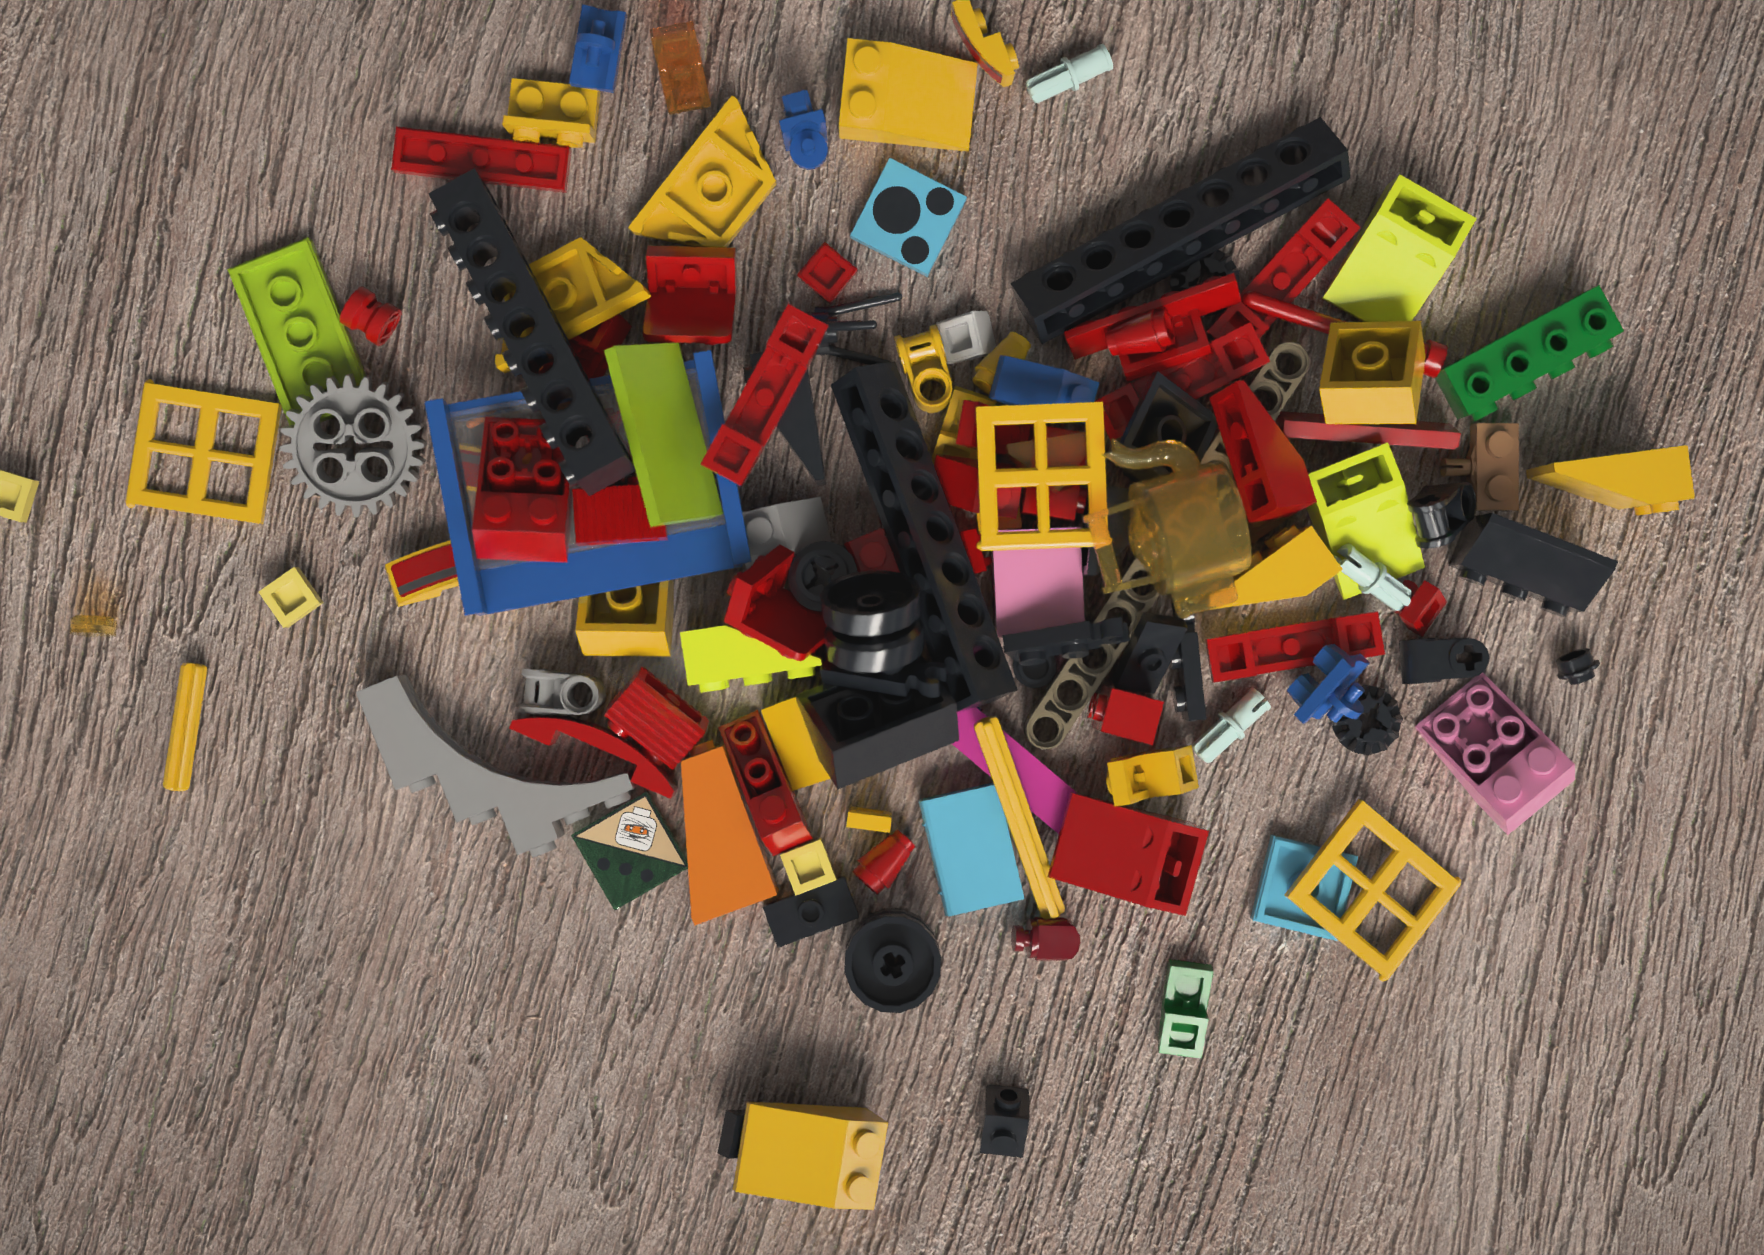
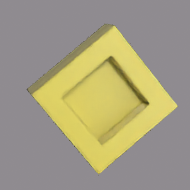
(16, 496)
(291, 597)
(808, 866)

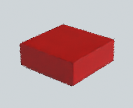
(827, 273)

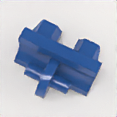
(598, 49)
(804, 131)
(1318, 698)

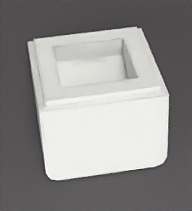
(967, 336)

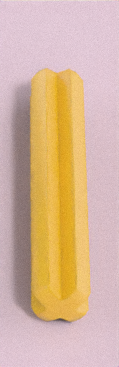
(184, 726)

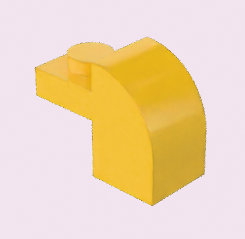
(1151, 774)

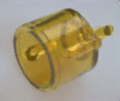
(1181, 528)

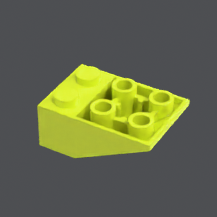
(1399, 254)
(1366, 506)
(725, 654)

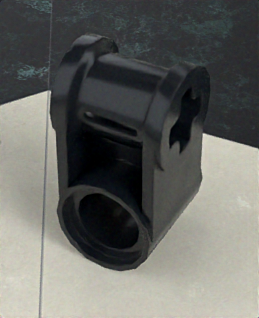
(1442, 512)
(1435, 659)

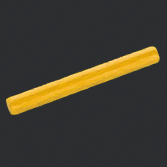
(1019, 816)

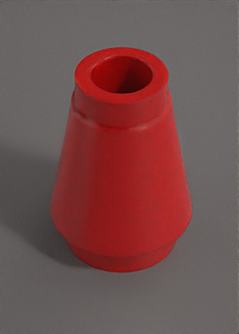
(1142, 334)
(883, 862)

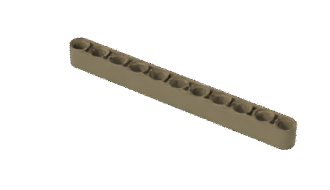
(1279, 389)

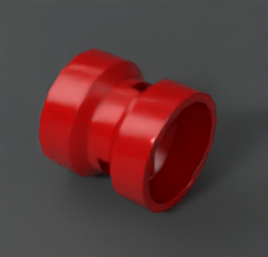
(370, 316)

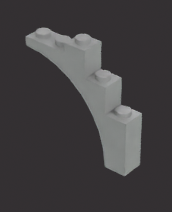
(419, 748)

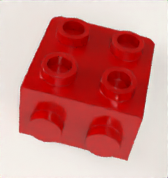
(690, 294)
(771, 613)

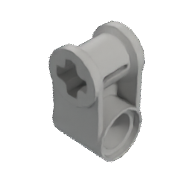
(553, 692)

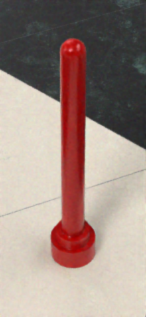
(1434, 351)

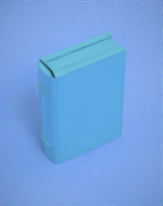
(971, 849)

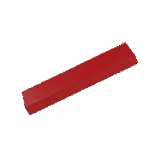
(495, 159)
(1417, 435)

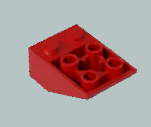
(518, 506)
(1128, 853)

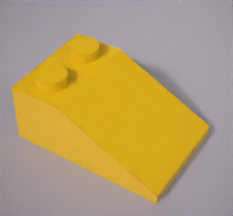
(906, 96)
(1643, 479)
(627, 621)
(811, 1154)

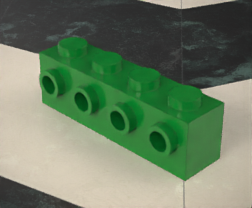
(1528, 353)

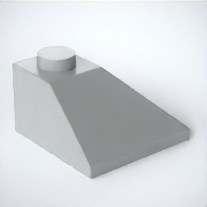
(790, 525)

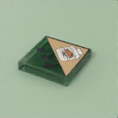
(631, 850)

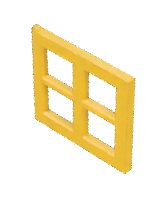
(203, 453)
(1041, 476)
(1372, 889)

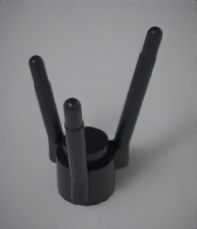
(827, 316)

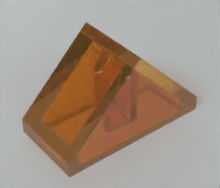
(1061, 452)

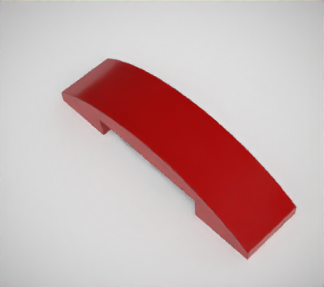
(1292, 267)
(1230, 359)
(765, 395)
(1291, 645)
(548, 728)

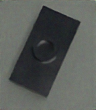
(1149, 653)
(810, 912)

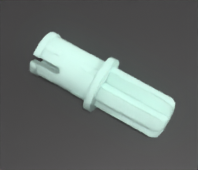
(1069, 74)
(1373, 578)
(1230, 725)

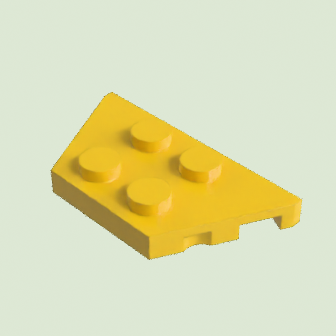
(711, 187)
(581, 289)

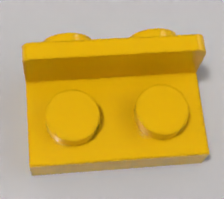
(552, 112)

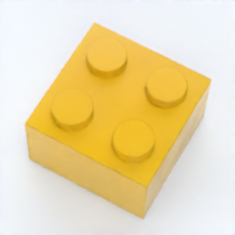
(1373, 372)

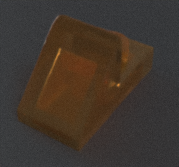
(680, 67)

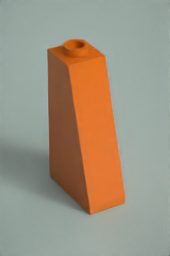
(722, 841)

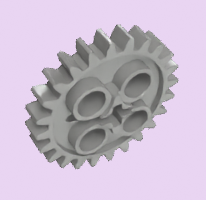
(349, 406)

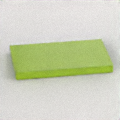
(296, 322)
(663, 433)

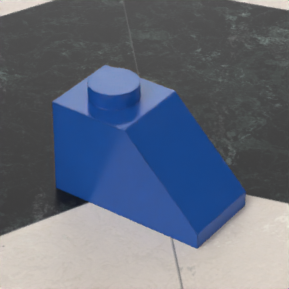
(1034, 383)

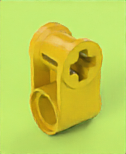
(924, 361)

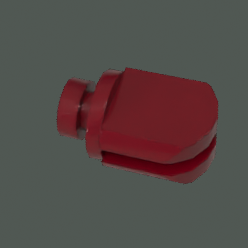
(1046, 939)

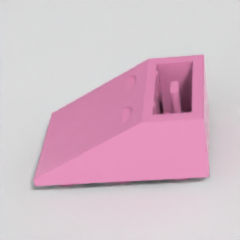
(1496, 753)

